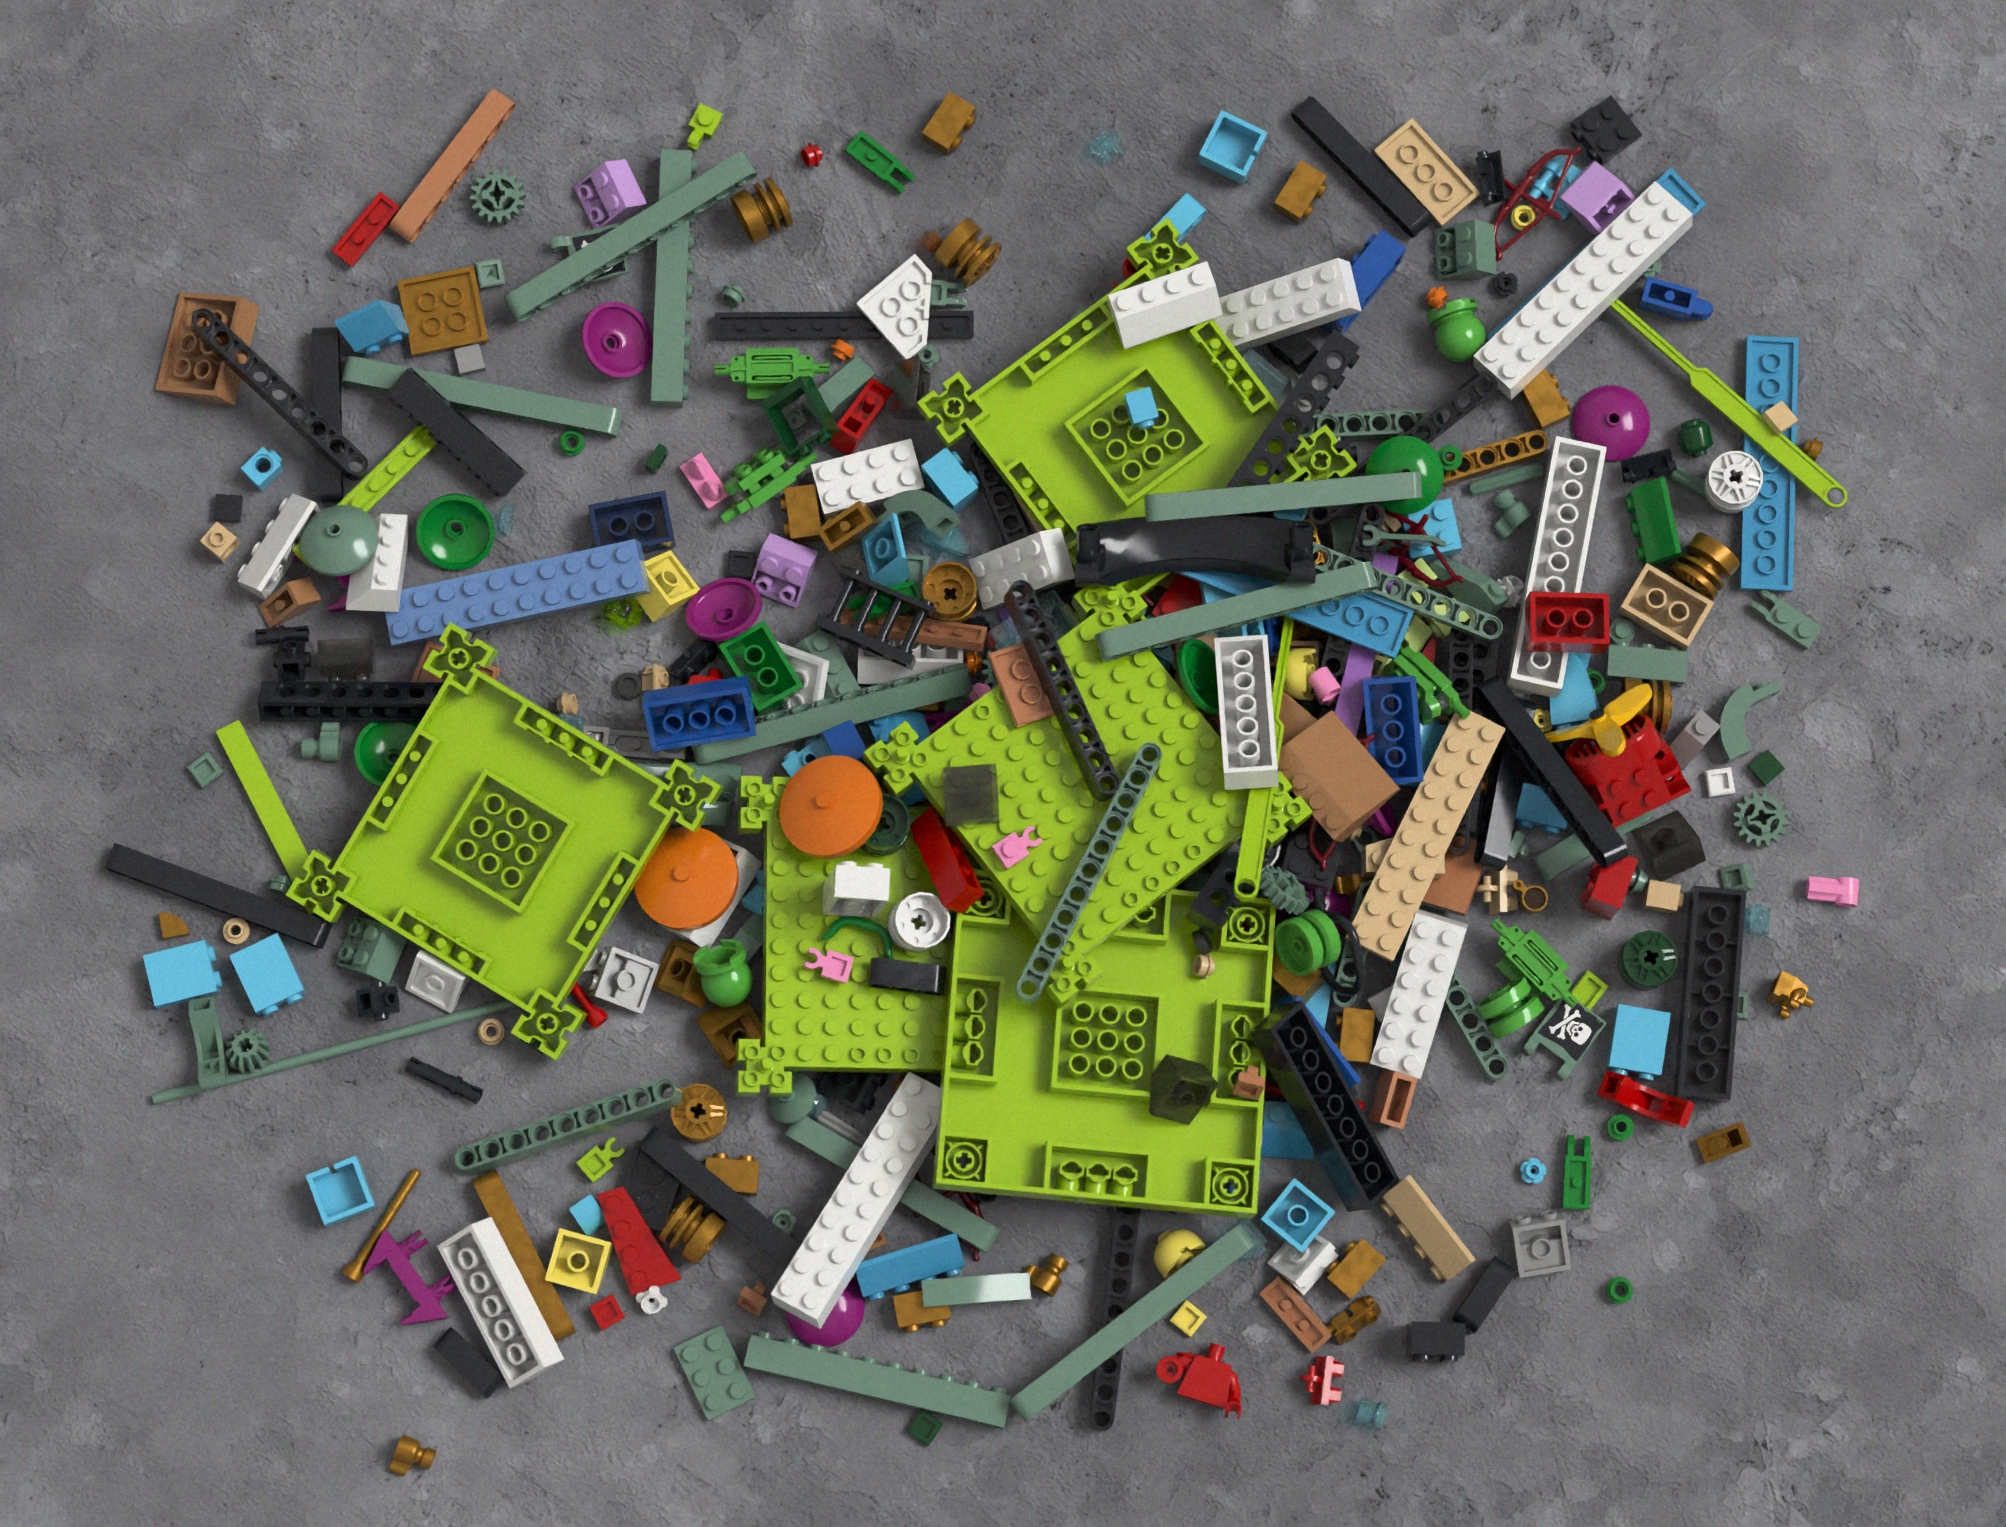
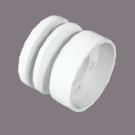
(1728, 495)
(932, 916)

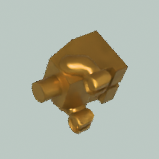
(1789, 993)

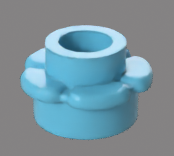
(1526, 1167)

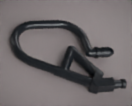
(1319, 901)

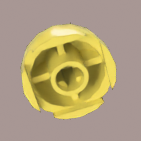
(1299, 668)
(1176, 1250)

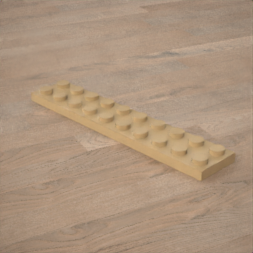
(1425, 833)

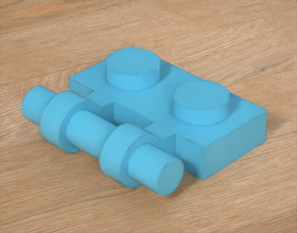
(1540, 186)

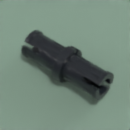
(282, 634)

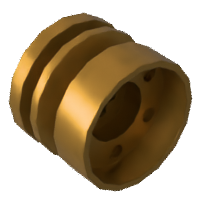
(761, 210)
(972, 256)
(1705, 565)
(951, 579)
(1660, 704)
(708, 1125)
(693, 1229)

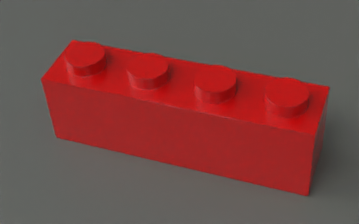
(946, 861)

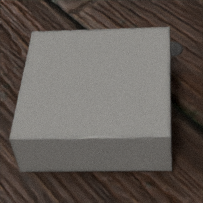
(469, 359)

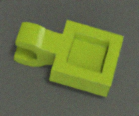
(704, 123)

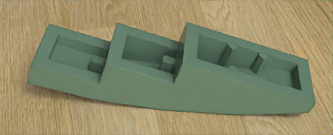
(976, 1289)

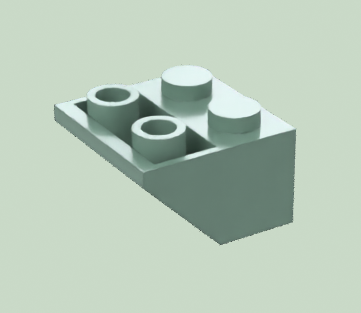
(1465, 251)
(371, 949)

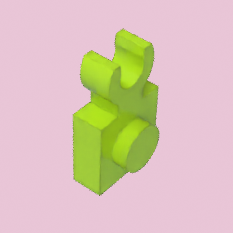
(597, 1162)

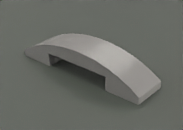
(632, 744)

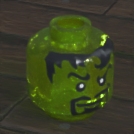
(622, 613)

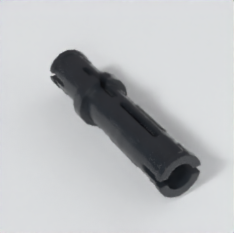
(439, 1078)

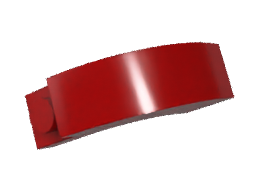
(1644, 1101)

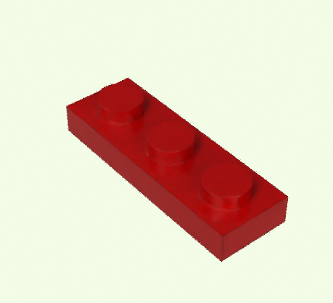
(366, 229)

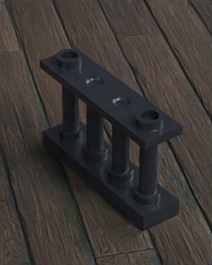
(855, 633)

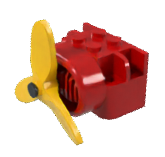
(1623, 758)

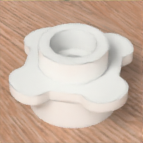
(648, 1306)

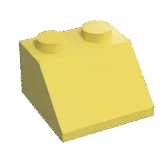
(668, 584)
(578, 1261)

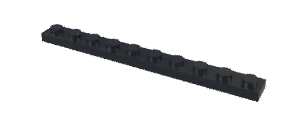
(828, 325)

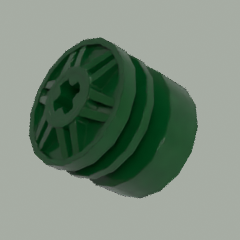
(897, 823)
(1647, 975)

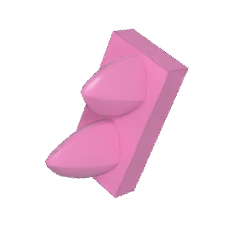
(704, 481)

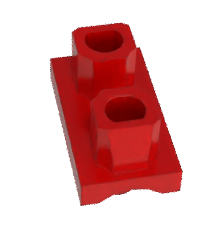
(1319, 1380)

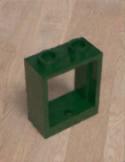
(786, 395)

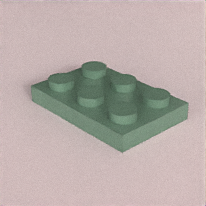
(714, 1372)

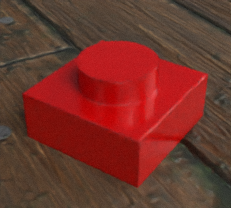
(607, 1312)

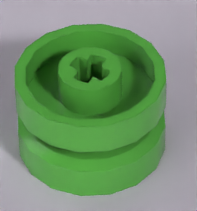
(1307, 942)
(1510, 1007)

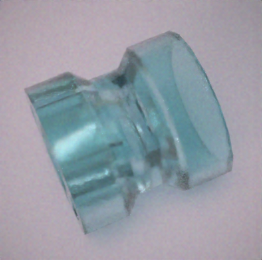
(1365, 1413)

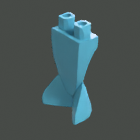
(1576, 697)

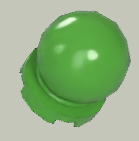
(1458, 331)
(724, 973)

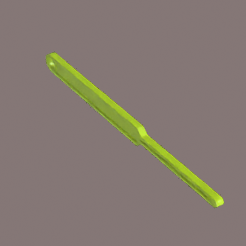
(1741, 415)
(1261, 799)

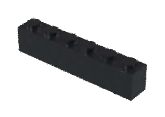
(456, 432)

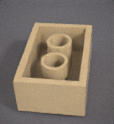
(1665, 607)

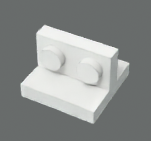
(436, 981)
(1304, 1268)

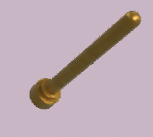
(355, 1269)

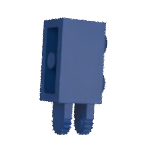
(1673, 301)

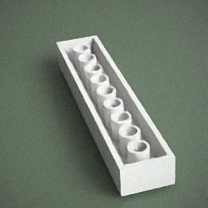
(1583, 289)
(1557, 553)
(861, 1203)

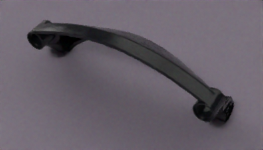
(1223, 543)

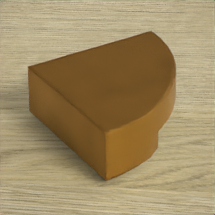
(172, 926)

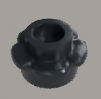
(1504, 290)

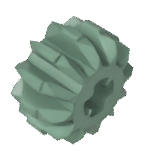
(247, 1050)

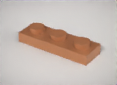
(1296, 1314)

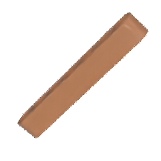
(452, 165)

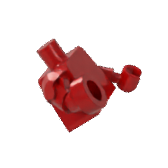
(1205, 1378)

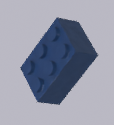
(631, 518)

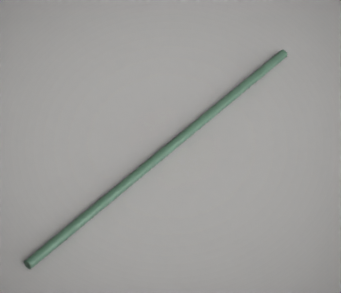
(341, 1049)

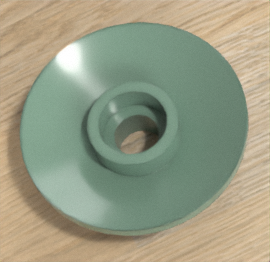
(798, 1104)

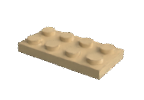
(1426, 172)

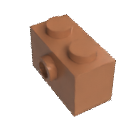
(1392, 1099)

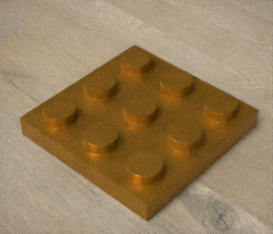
(443, 311)

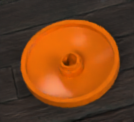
(831, 807)
(688, 880)

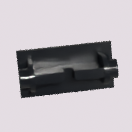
(1492, 177)
(1647, 465)
(702, 653)

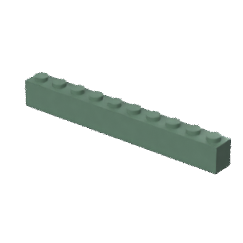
(672, 290)
(876, 1380)

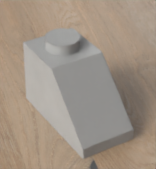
(1693, 738)

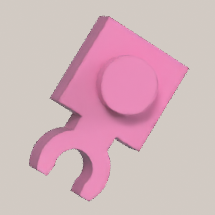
(1014, 849)
(834, 965)

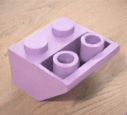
(610, 194)
(1597, 198)
(783, 570)

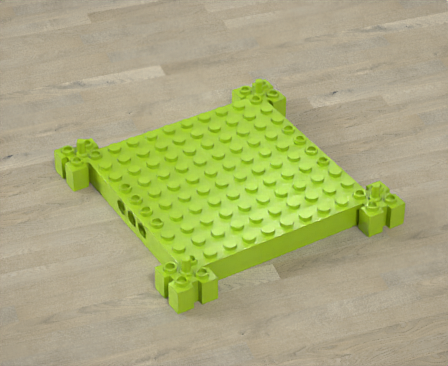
(1065, 435)
(1174, 832)
(504, 841)
(815, 1020)

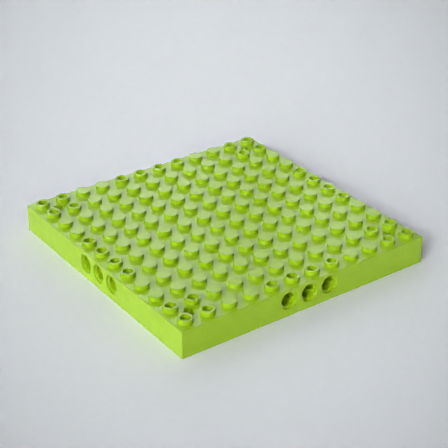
(1062, 1095)

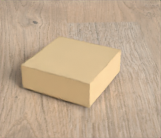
(1779, 418)

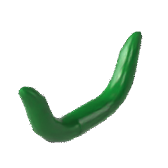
(865, 925)

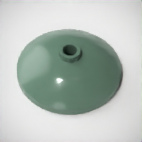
(341, 551)

